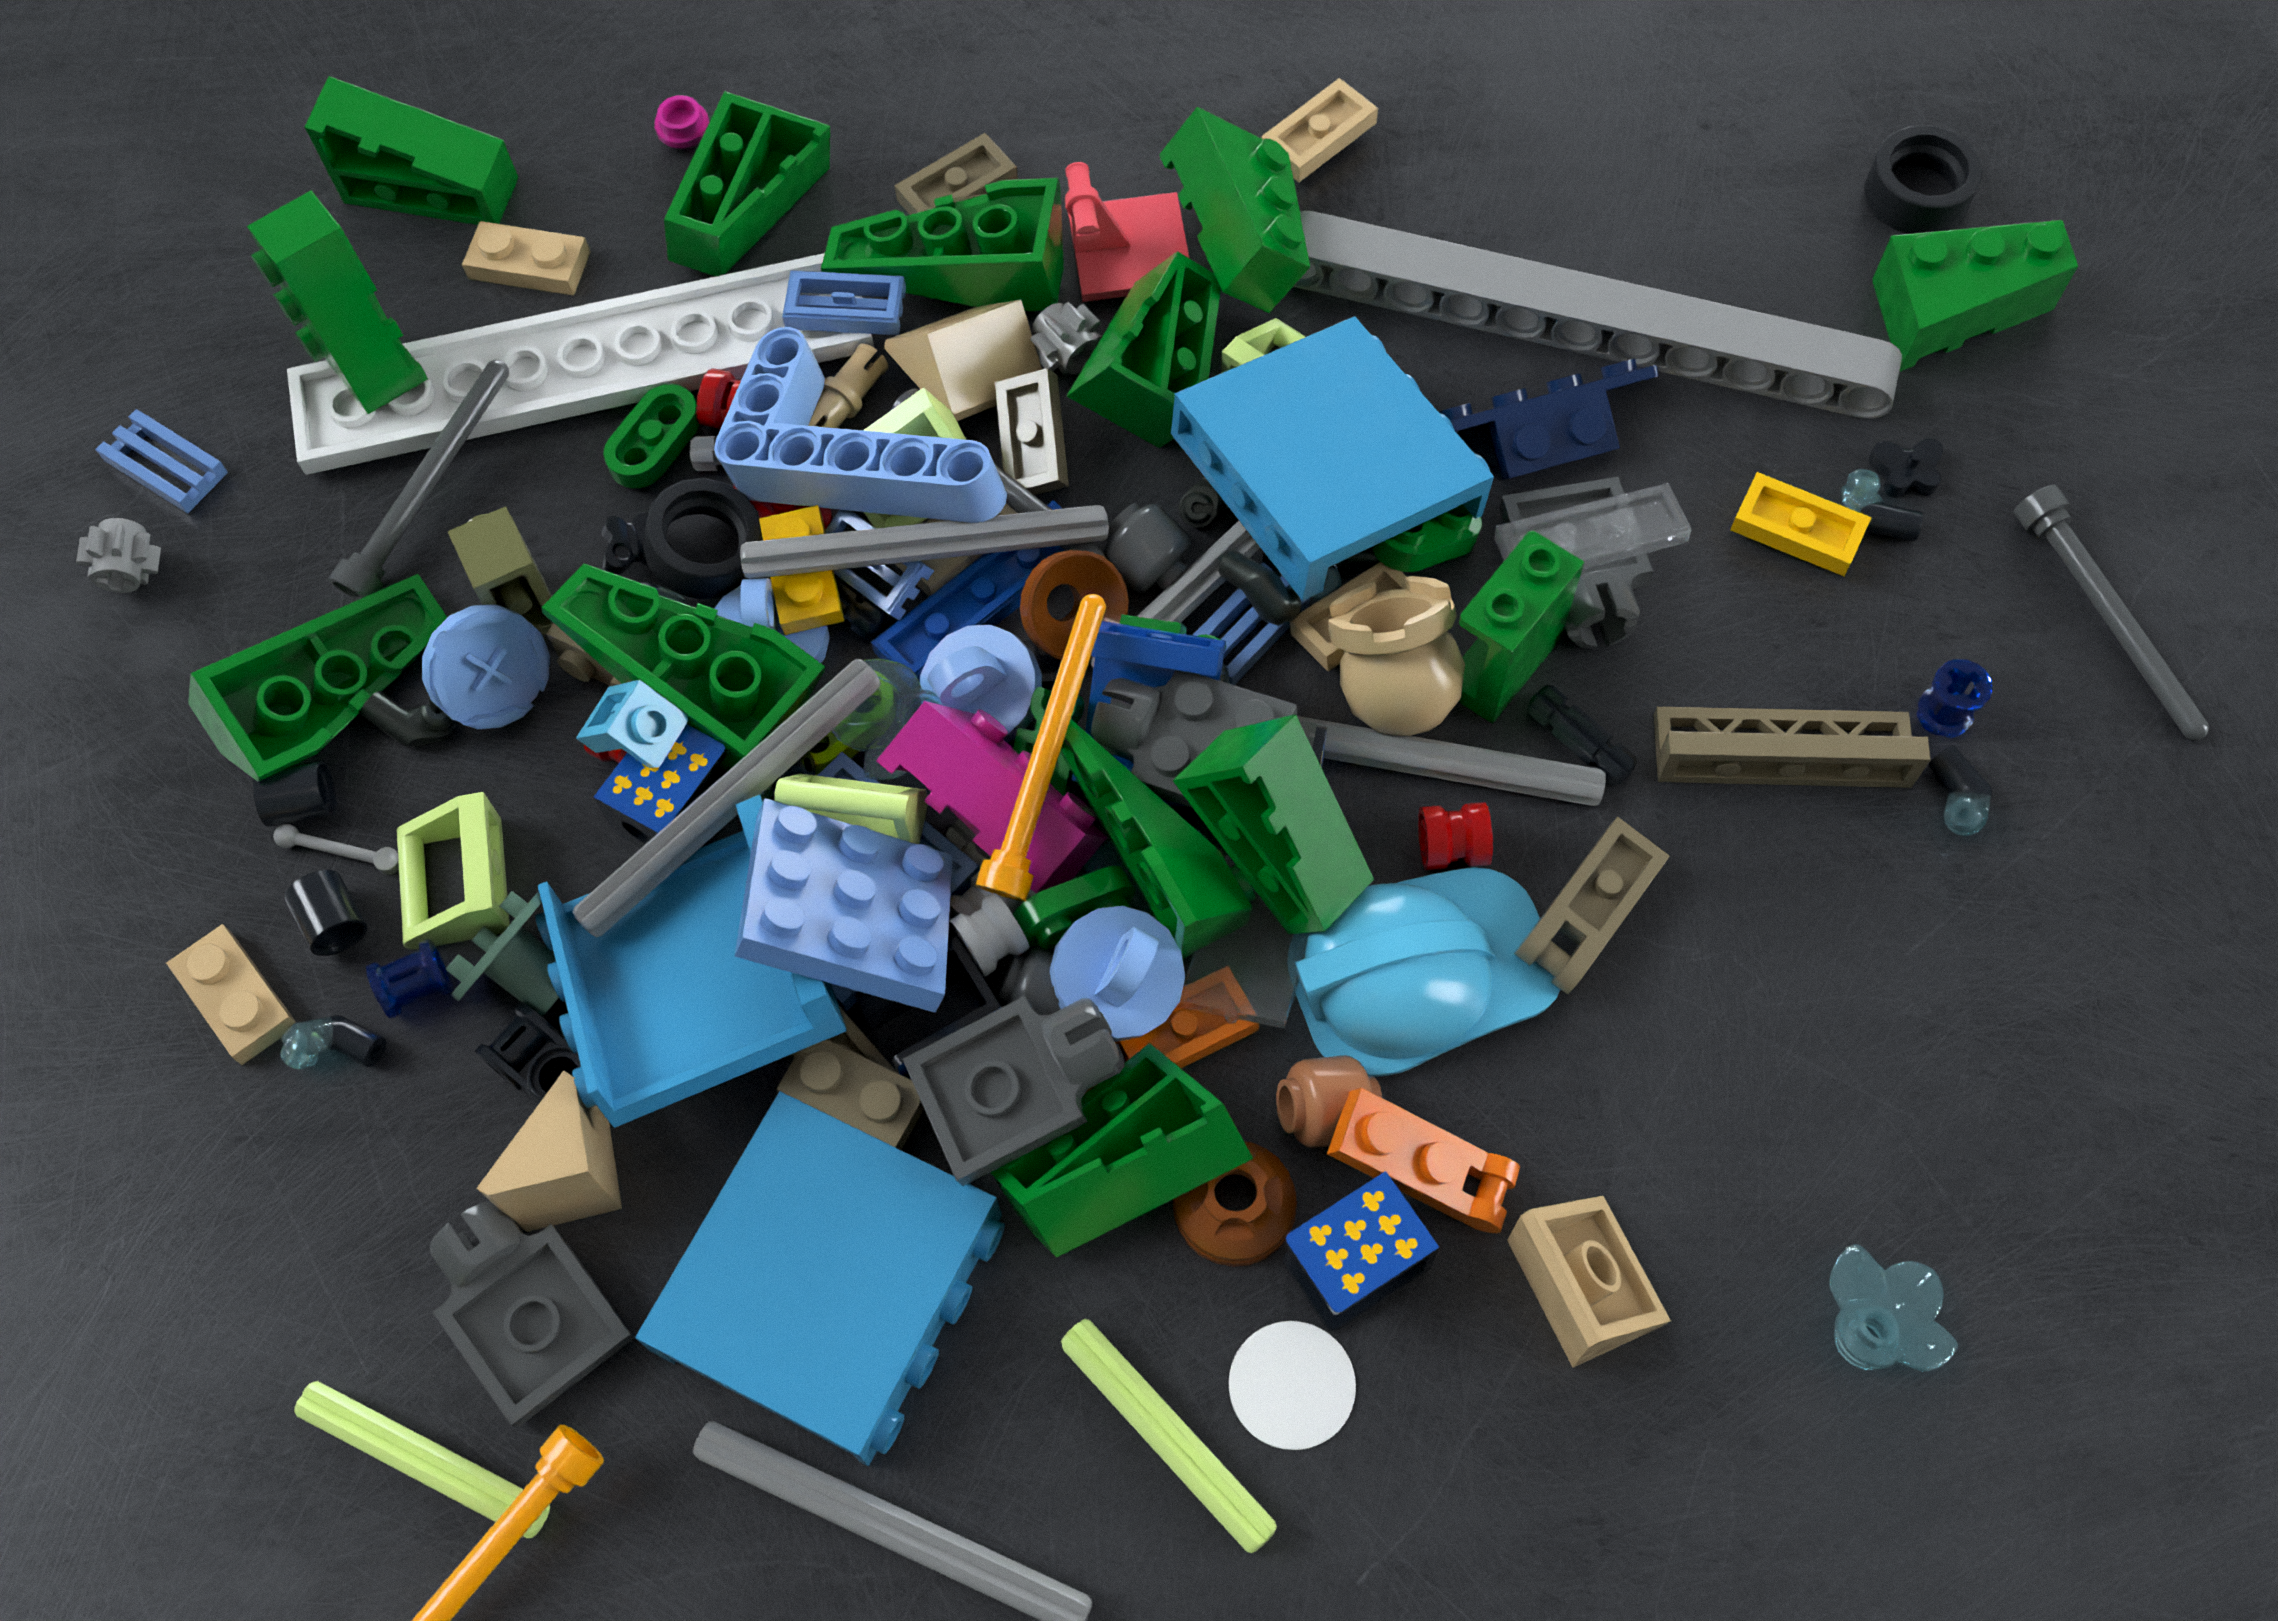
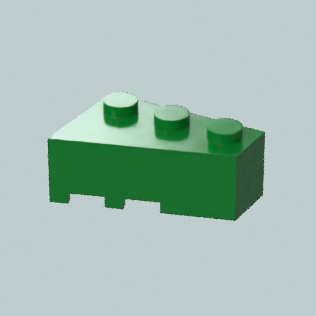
(408, 158)
(742, 182)
(1245, 207)
(1969, 282)
(333, 301)
(1153, 349)
(1278, 822)
(1142, 1145)

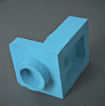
(634, 720)

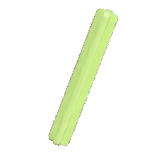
(1169, 1436)
(410, 1453)

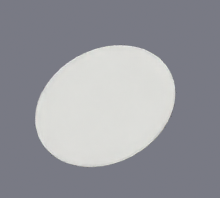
(1292, 1385)

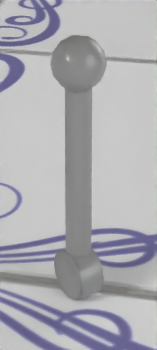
(384, 859)

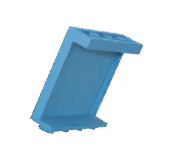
(1326, 451)
(662, 997)
(825, 1277)

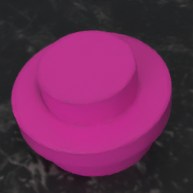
(681, 122)

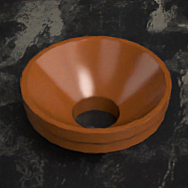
(1085, 575)
(1243, 1235)

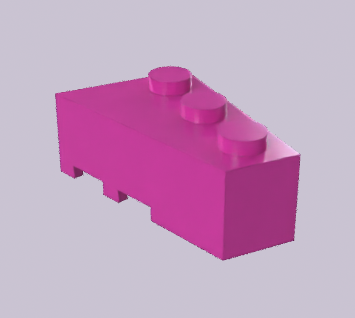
(979, 780)

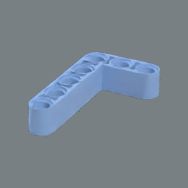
(785, 461)

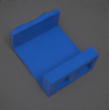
(1150, 659)

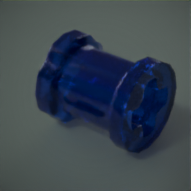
(1949, 690)
(409, 978)

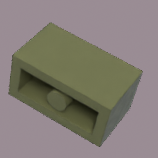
(502, 566)

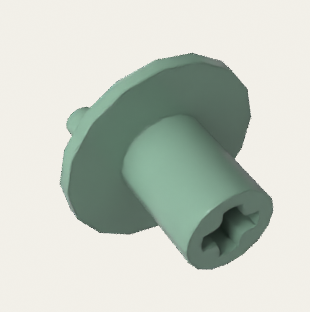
(512, 961)

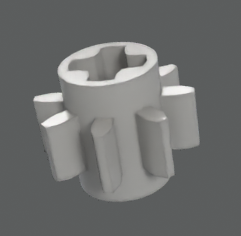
(1065, 337)
(118, 555)

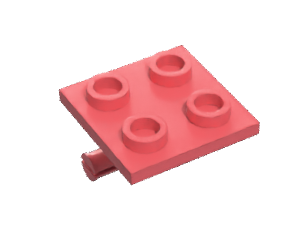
(1119, 238)

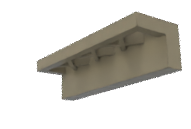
(1787, 756)

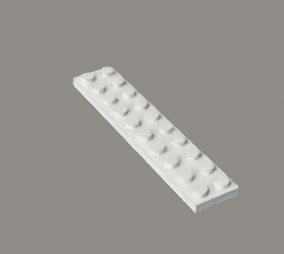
(558, 364)

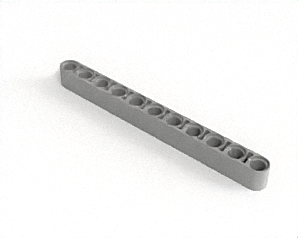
(1600, 316)

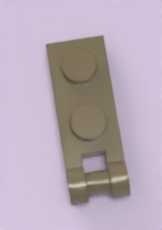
(1593, 903)

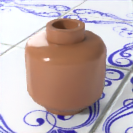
(1315, 1094)

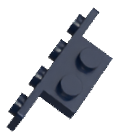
(1553, 427)

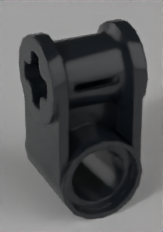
(529, 1054)

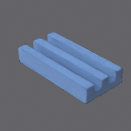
(843, 310)
(132, 439)
(902, 585)
(1258, 646)

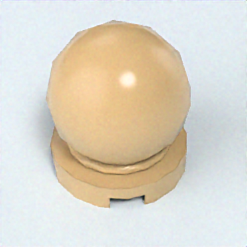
(1398, 656)

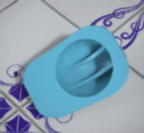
(1422, 969)

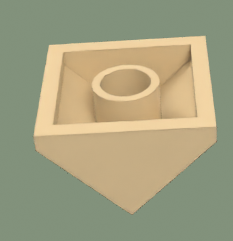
(967, 354)
(556, 1164)
(1585, 1277)

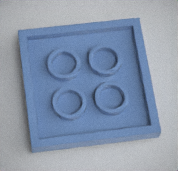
(846, 906)

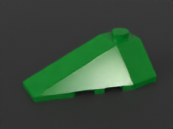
(966, 250)
(719, 672)
(310, 682)
(1167, 858)

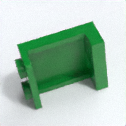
(1516, 622)

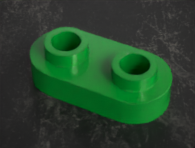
(647, 437)
(1431, 542)
(1052, 911)

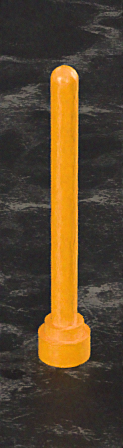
(1008, 867)
(565, 1462)

